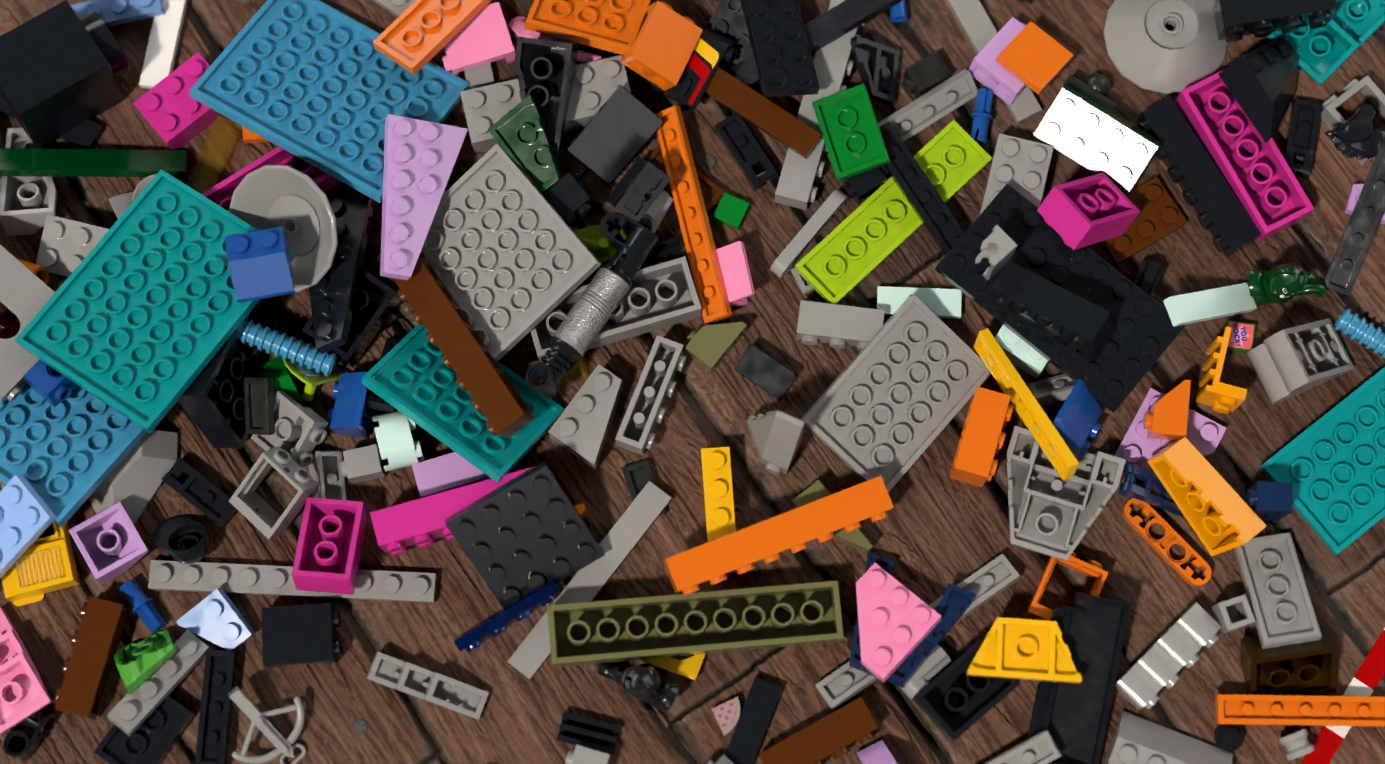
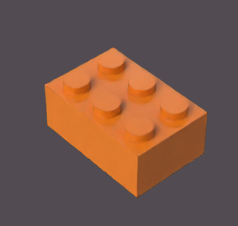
(981, 437)

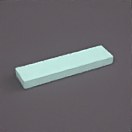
(1209, 304)

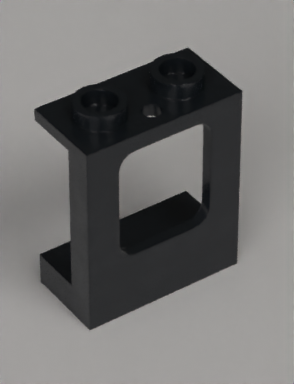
(630, 191)

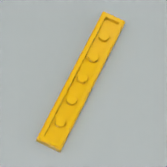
(1026, 405)

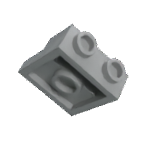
(296, 430)

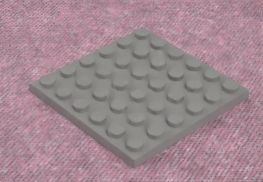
(504, 251)

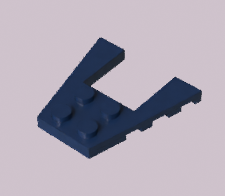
(951, 608)

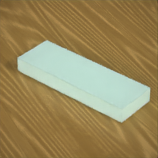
(942, 302)

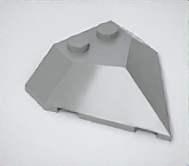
(138, 474)

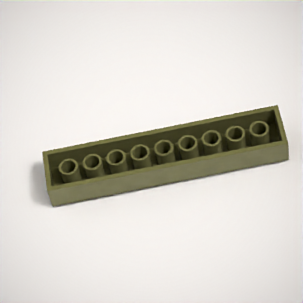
(695, 623)

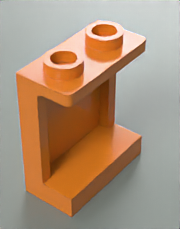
(662, 46)

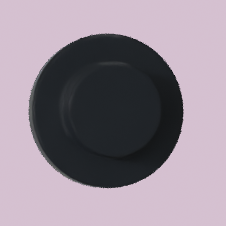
(1229, 737)

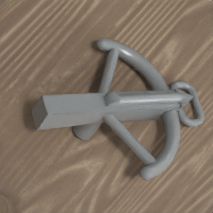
(259, 719)

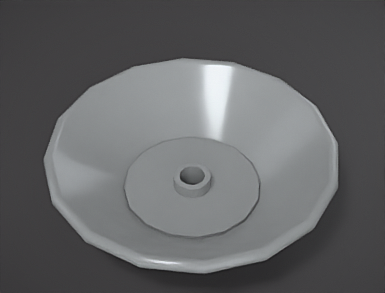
(1160, 57)
(284, 196)

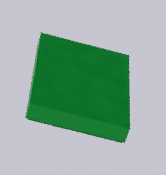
(851, 132)

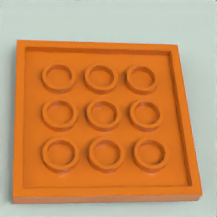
(594, 23)

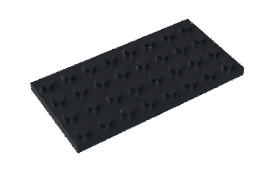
(1138, 321)

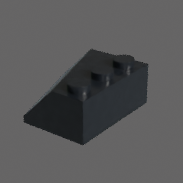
(1264, 83)
(218, 397)

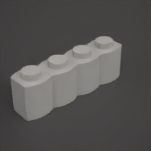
(1167, 656)

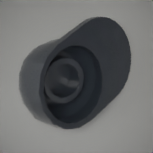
(182, 538)

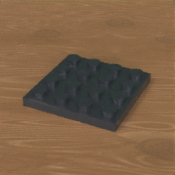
(524, 536)

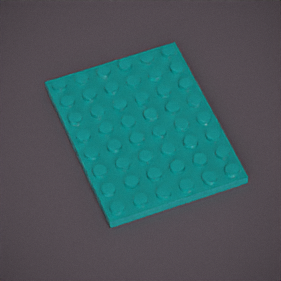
(145, 303)

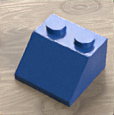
(260, 264)
(350, 412)
(1078, 419)

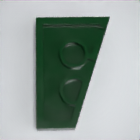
(527, 145)

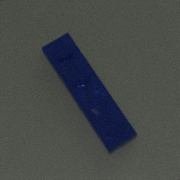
(496, 624)

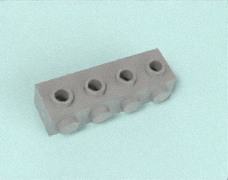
(650, 394)

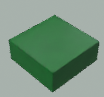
(731, 211)

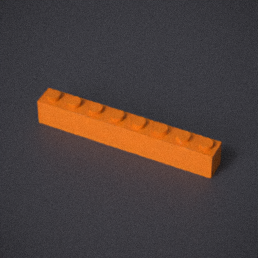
(778, 534)

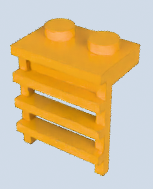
(1214, 393)

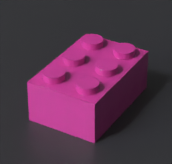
(172, 110)
(1088, 211)
(329, 546)

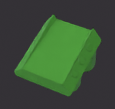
(140, 660)

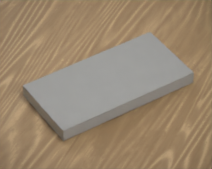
(1277, 591)

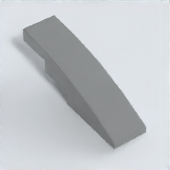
(427, 685)

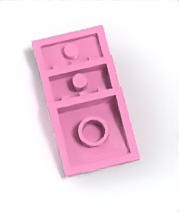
(20, 683)

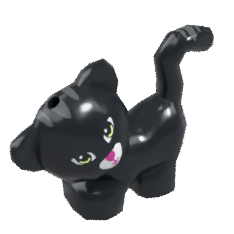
(642, 684)

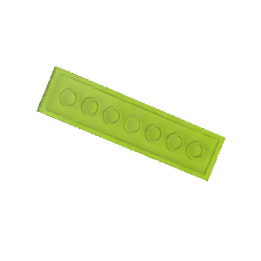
(888, 218)

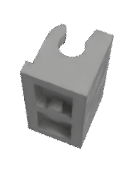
(997, 248)

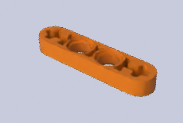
(1163, 545)

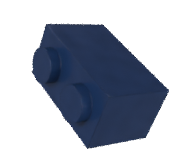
(1269, 499)

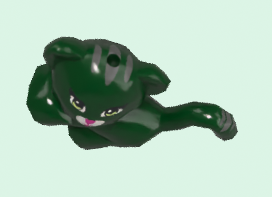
(1283, 284)

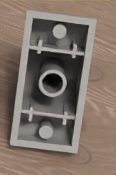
(1299, 359)

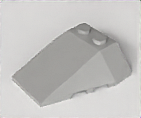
(1051, 512)

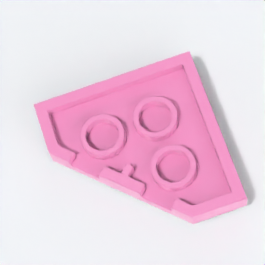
(889, 621)

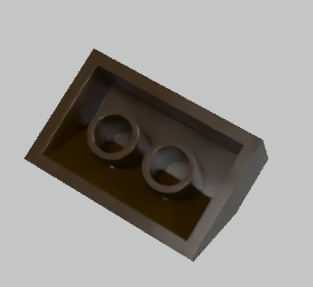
(1290, 669)

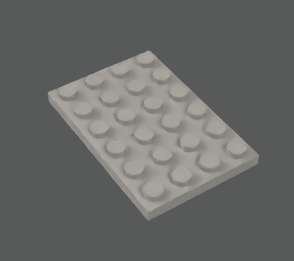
(897, 394)

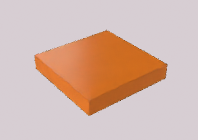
(1034, 57)

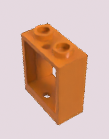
(1089, 568)

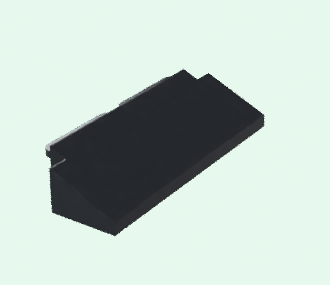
(1079, 712)

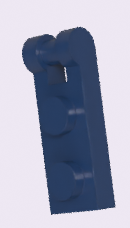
(1151, 488)

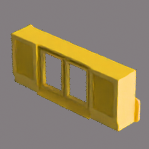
(42, 569)

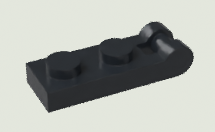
(1302, 136)
(745, 150)
(201, 493)

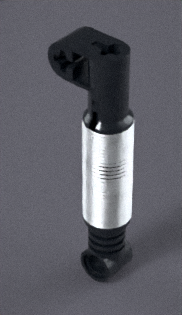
(595, 304)

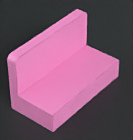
(736, 273)

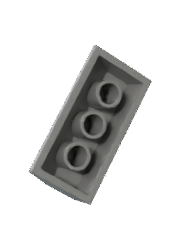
(1149, 743)

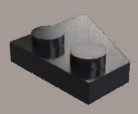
(876, 68)

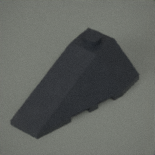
(548, 74)

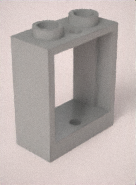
(1330, 114)
(256, 508)

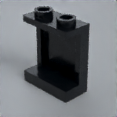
(300, 634)

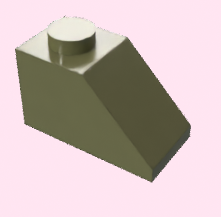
(713, 343)

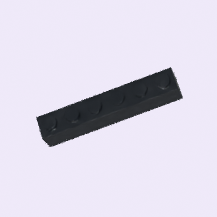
(1198, 178)

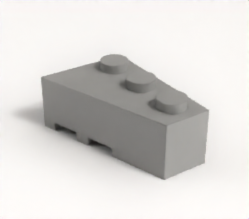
(587, 418)

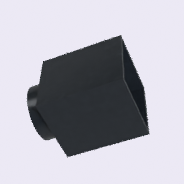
(59, 71)

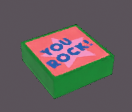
(1241, 336)

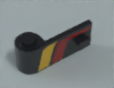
(701, 67)

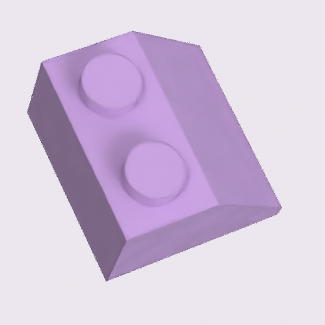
(109, 543)

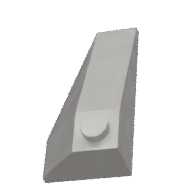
(25, 199)
(776, 439)

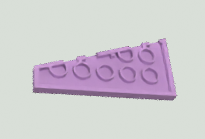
(415, 174)

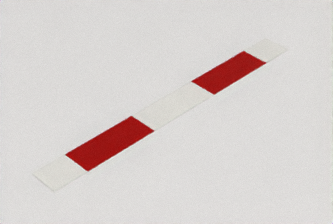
(1361, 685)

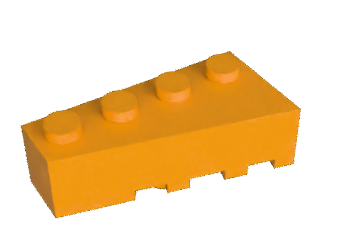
(1205, 498)

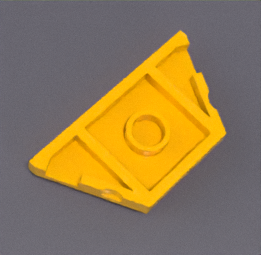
(1024, 651)

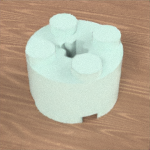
(396, 440)

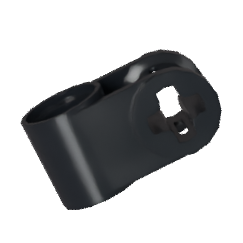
(31, 731)

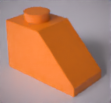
(1169, 415)

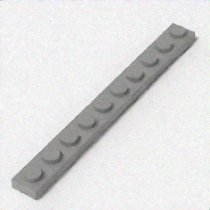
(279, 581)

